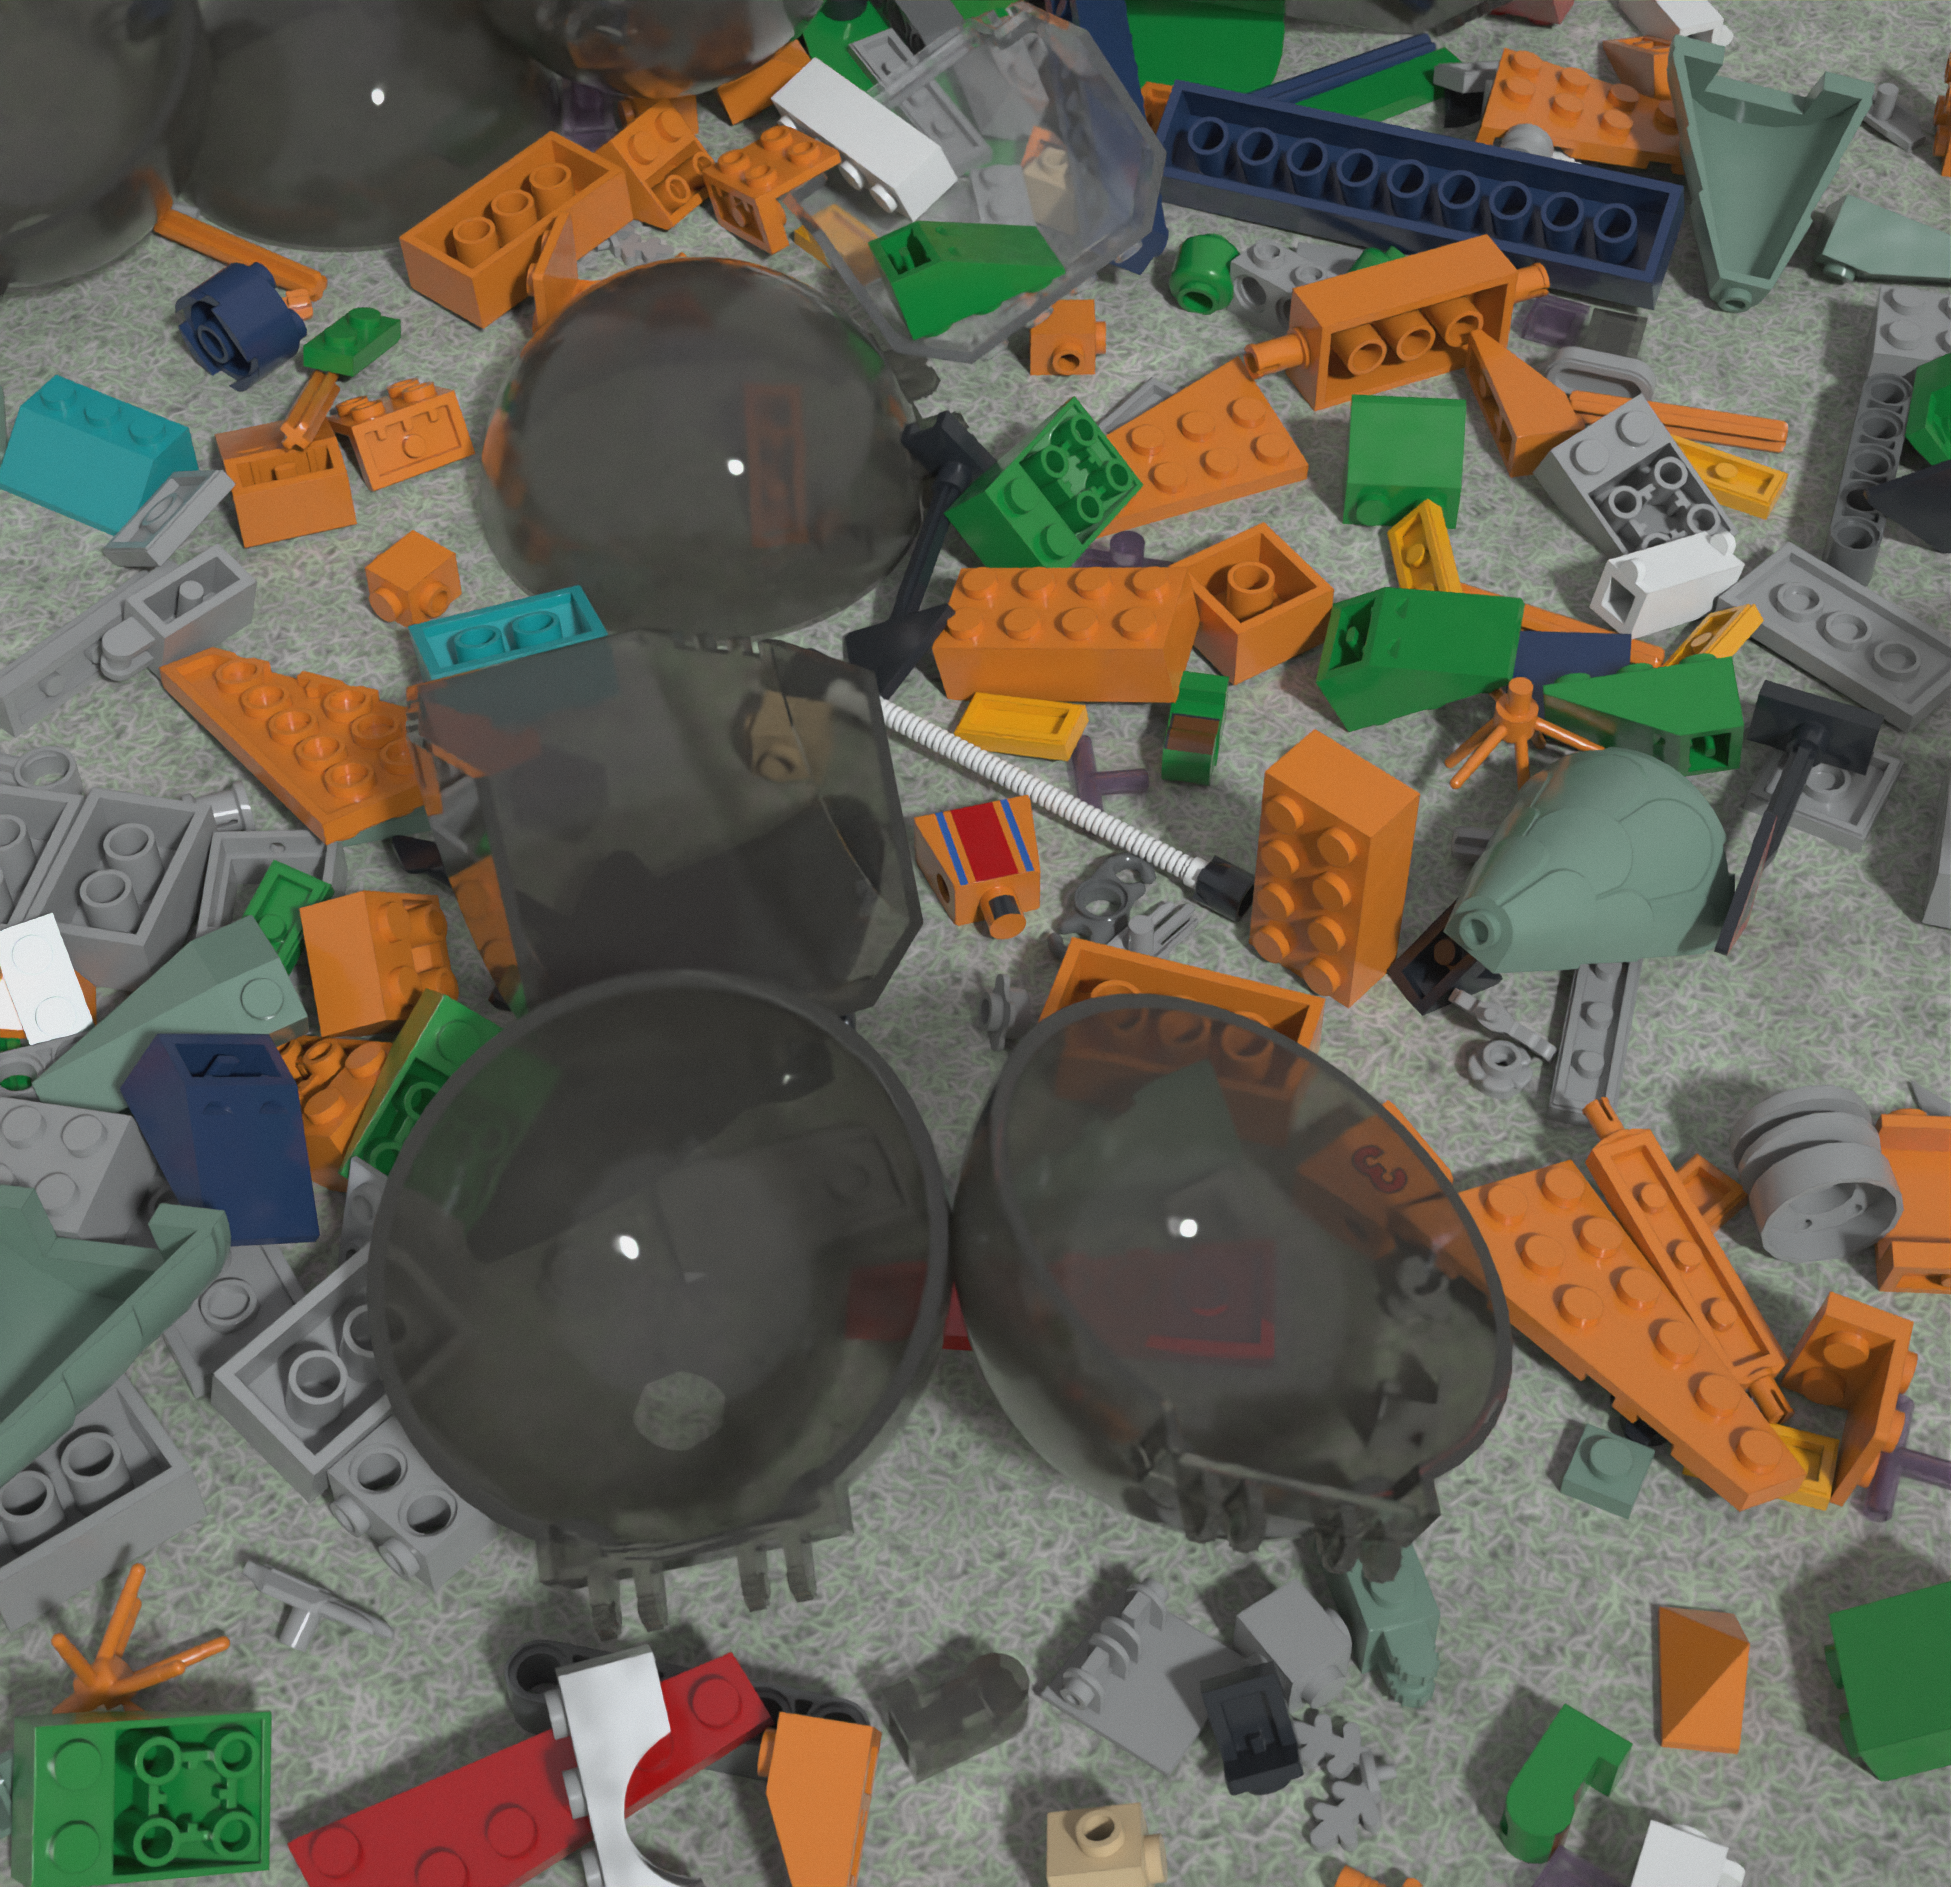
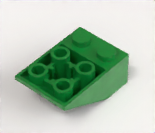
(959, 270)
(1046, 495)
(1415, 652)
(1673, 712)
(423, 1057)
(140, 1796)

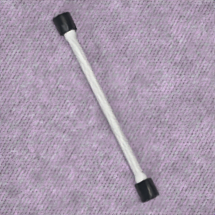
(1215, 883)

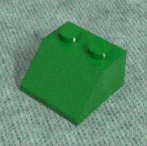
(1401, 456)

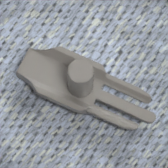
(1894, 119)
(1140, 933)
(309, 1605)

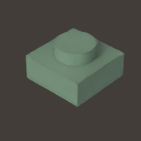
(1607, 1471)

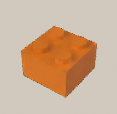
(1256, 603)

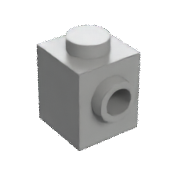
(1302, 1638)

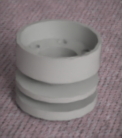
(1815, 1174)

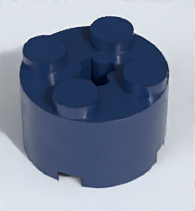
(240, 324)

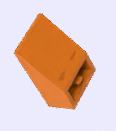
(285, 490)
(333, 1091)

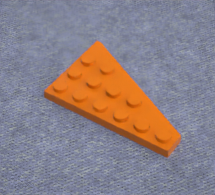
(310, 739)

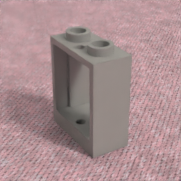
(245, 859)

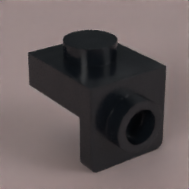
(1253, 1729)

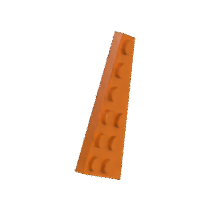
(1580, 113)
(1205, 449)
(1607, 1315)

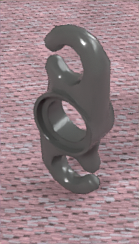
(1108, 887)

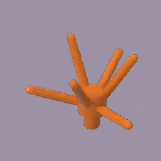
(1514, 723)
(109, 1677)

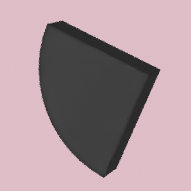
(1461, 106)

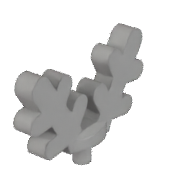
(633, 248)
(1502, 1022)
(1354, 1801)

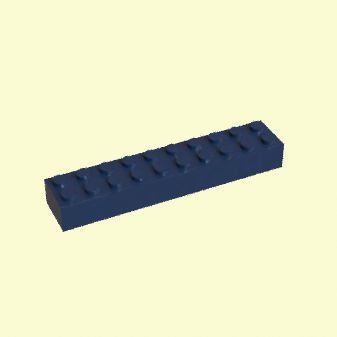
(1417, 190)

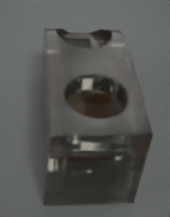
(958, 1716)

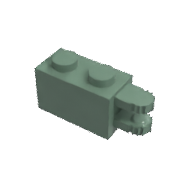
(1391, 1626)

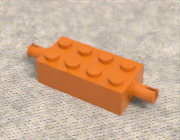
(1395, 321)

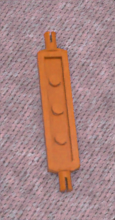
(1685, 1254)

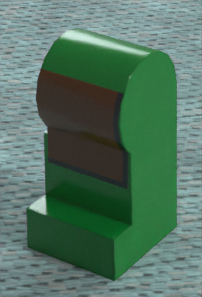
(1195, 728)
(1553, 1781)

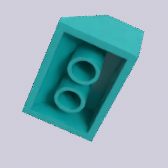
(91, 454)
(504, 632)

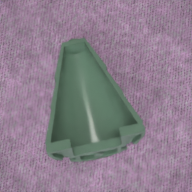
(1755, 165)
(1596, 867)
(86, 1311)

